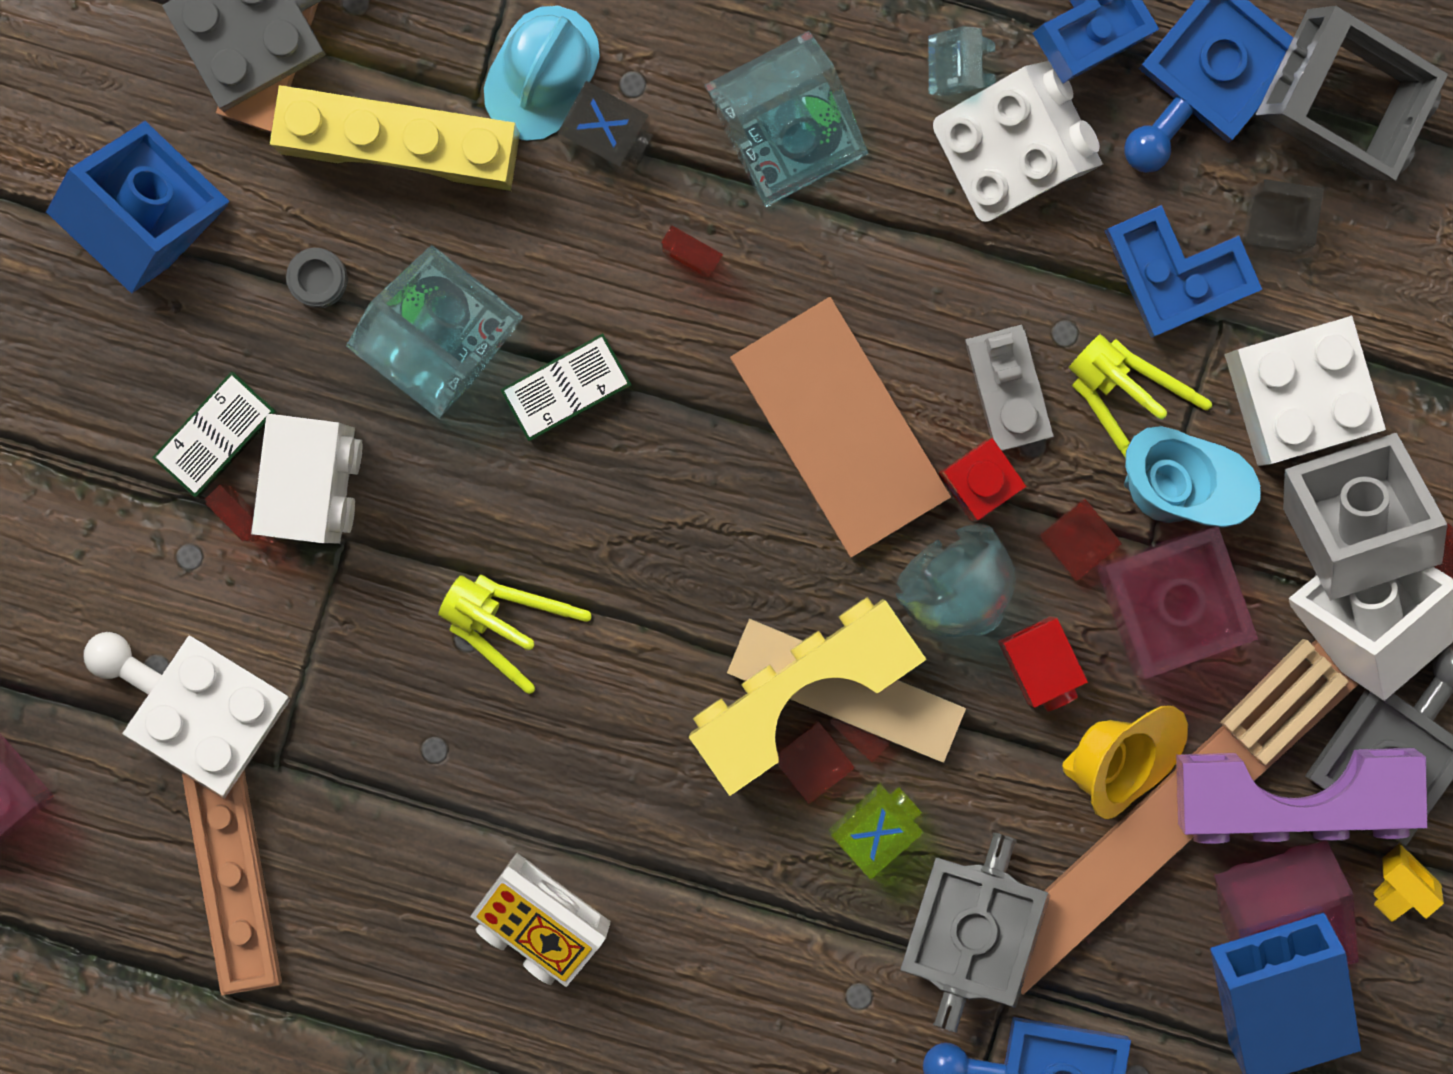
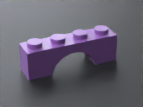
(1376, 792)

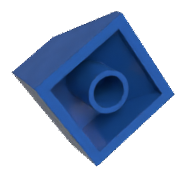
(136, 205)

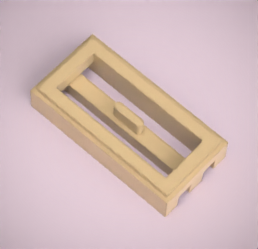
(1300, 718)

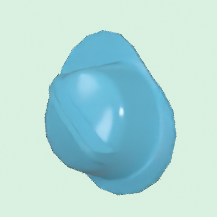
(541, 70)
(1189, 479)

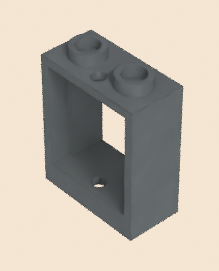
(1305, 69)

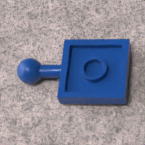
(1214, 67)
(1039, 1049)

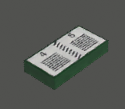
(566, 387)
(214, 434)

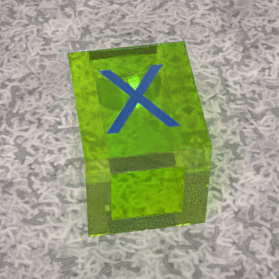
(878, 829)

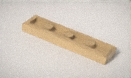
(896, 713)

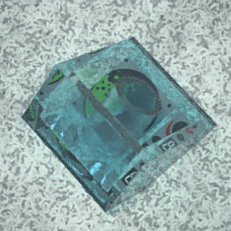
(787, 118)
(433, 330)

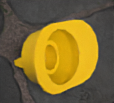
(1126, 759)

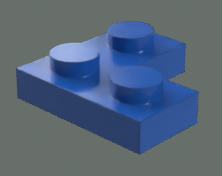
(1093, 34)
(1168, 285)

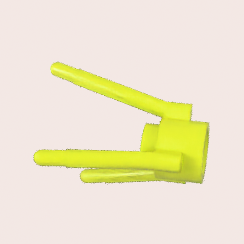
(1104, 367)
(471, 609)

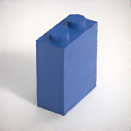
(1287, 997)

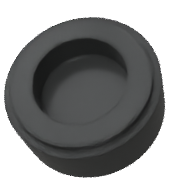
(316, 277)

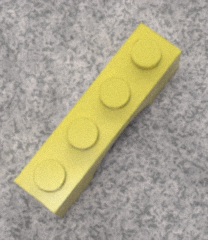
(395, 135)
(741, 737)

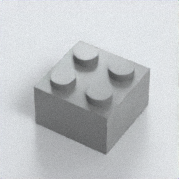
(1364, 516)

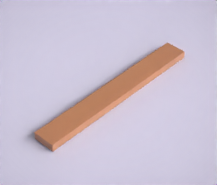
(1147, 838)

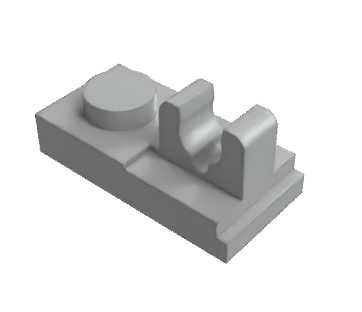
(1009, 387)

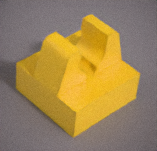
(1407, 886)

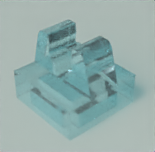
(957, 61)

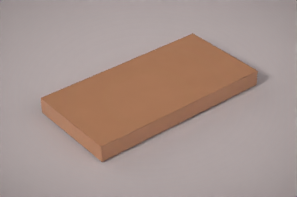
(840, 427)

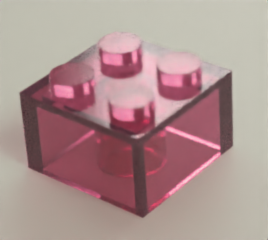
(1176, 602)

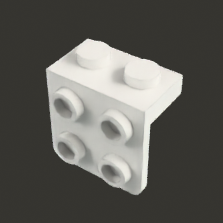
(1016, 140)

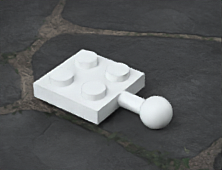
(198, 714)

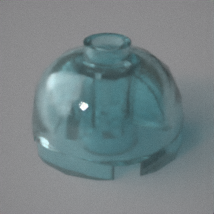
(959, 587)

